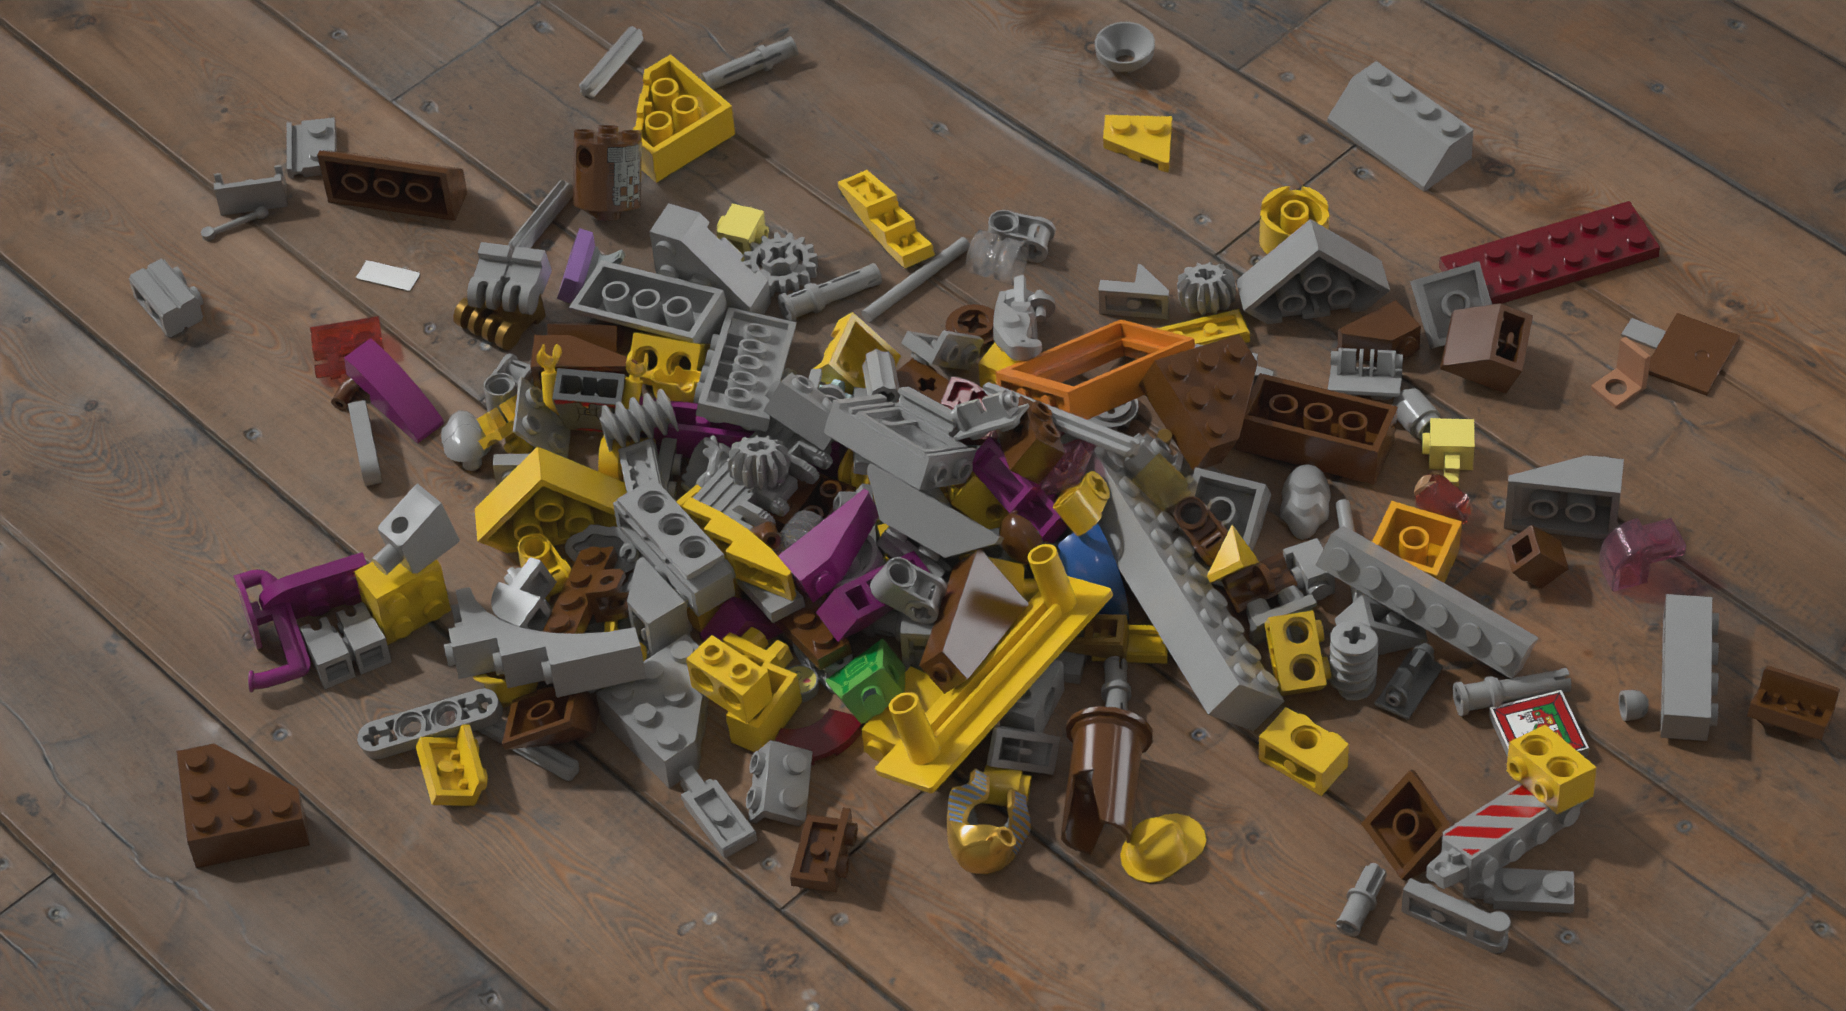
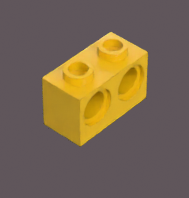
(668, 351)
(1286, 653)
(729, 679)
(1551, 769)

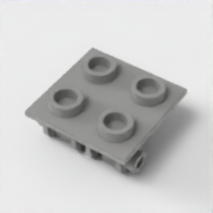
(1379, 382)
(537, 422)

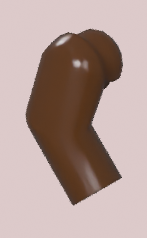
(345, 394)

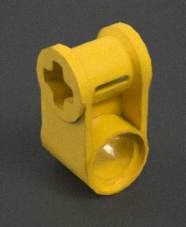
(1083, 504)
(540, 548)

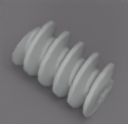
(637, 419)
(1353, 660)

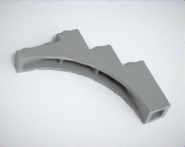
(527, 656)

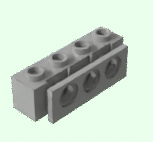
(675, 545)

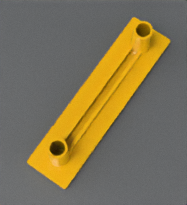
(958, 721)

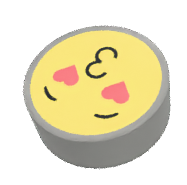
(807, 681)

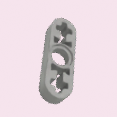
(365, 443)

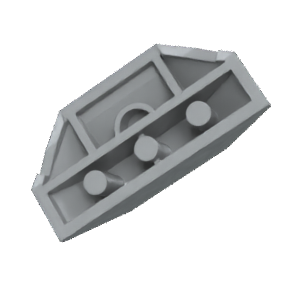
(926, 519)

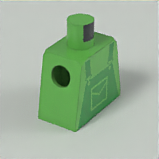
(869, 681)

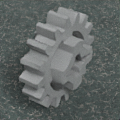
(780, 262)

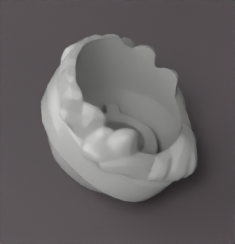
(704, 462)

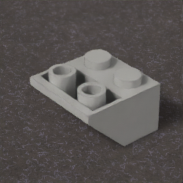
(656, 608)

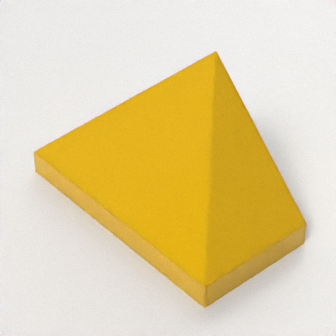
(1232, 557)

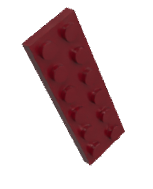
(1559, 253)

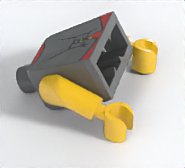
(580, 394)

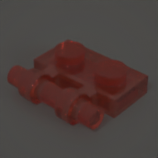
(339, 340)

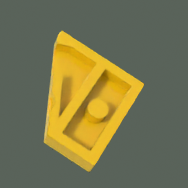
(1140, 137)

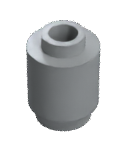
(1415, 412)

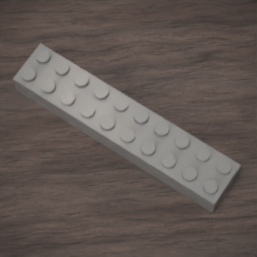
(1182, 601)

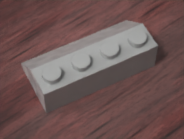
(1401, 127)
(652, 303)

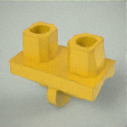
(497, 429)
(753, 645)

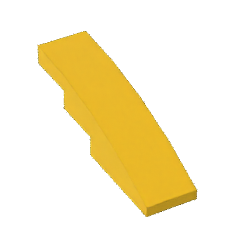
(886, 221)
(746, 553)

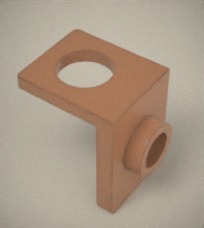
(1630, 371)

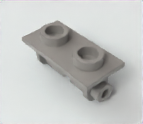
(1000, 412)

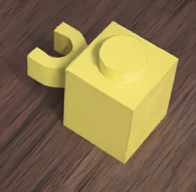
(1450, 446)

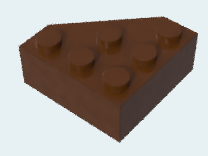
(1203, 397)
(236, 807)

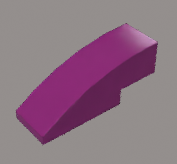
(392, 391)
(1016, 491)

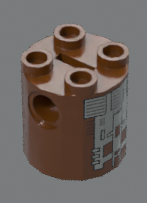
(607, 171)

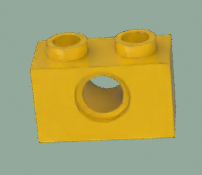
(1303, 751)

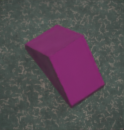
(737, 617)

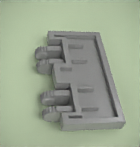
(746, 504)

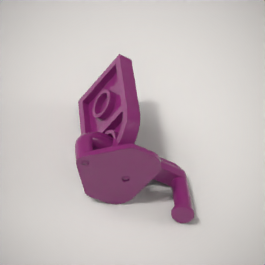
(291, 598)

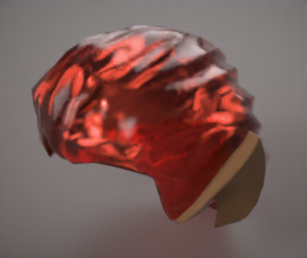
(1440, 496)

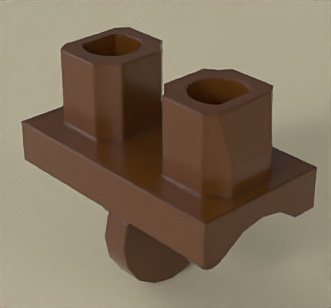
(1258, 581)

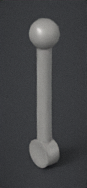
(209, 233)

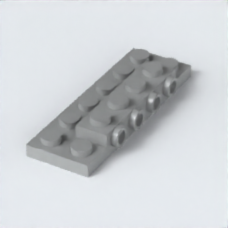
(742, 368)

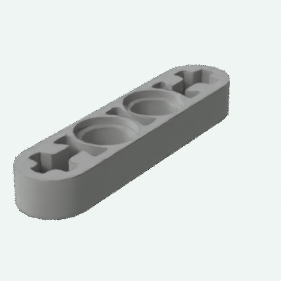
(429, 718)

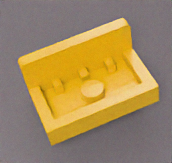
(452, 768)

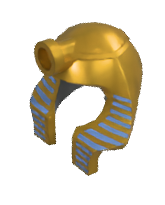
(984, 847)

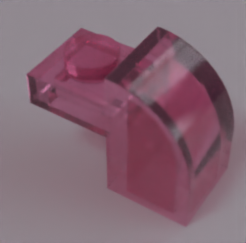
(1633, 547)

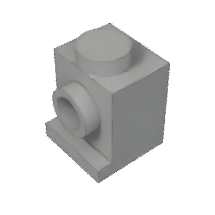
(1148, 450)
(1310, 578)

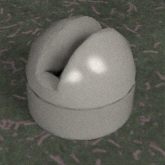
(1632, 704)

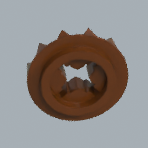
(966, 316)

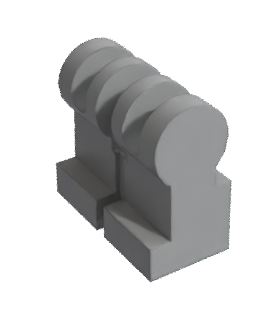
(509, 278)
(334, 655)

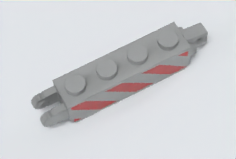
(1496, 837)

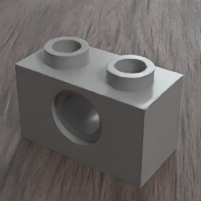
(1038, 702)

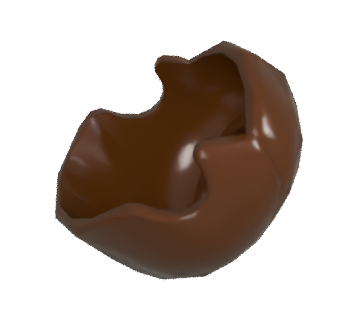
(1019, 537)

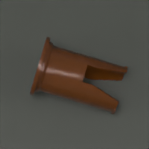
(1102, 773)

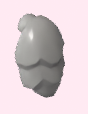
(461, 440)
(1305, 501)
(601, 537)

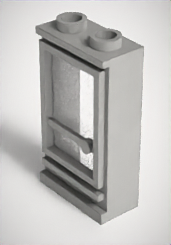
(899, 442)

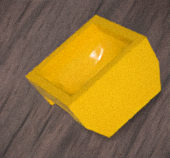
(848, 352)

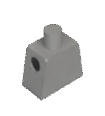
(415, 533)

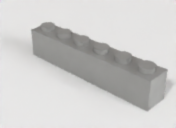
(1427, 601)

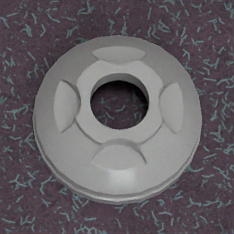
(1124, 39)

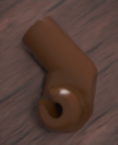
(768, 534)

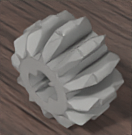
(1206, 288)
(758, 462)

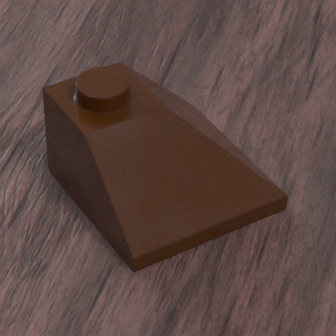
(549, 720)

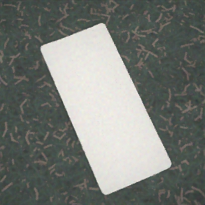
(388, 275)

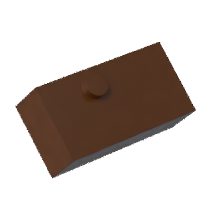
(1318, 428)

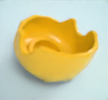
(677, 386)

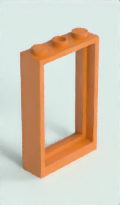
(1042, 375)

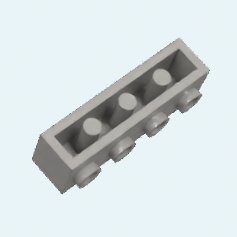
(1687, 667)

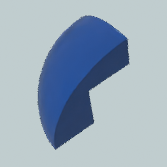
(1091, 560)

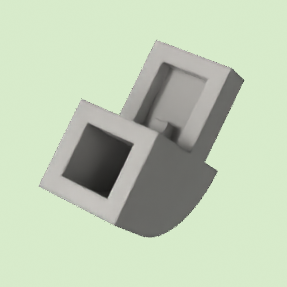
(523, 599)

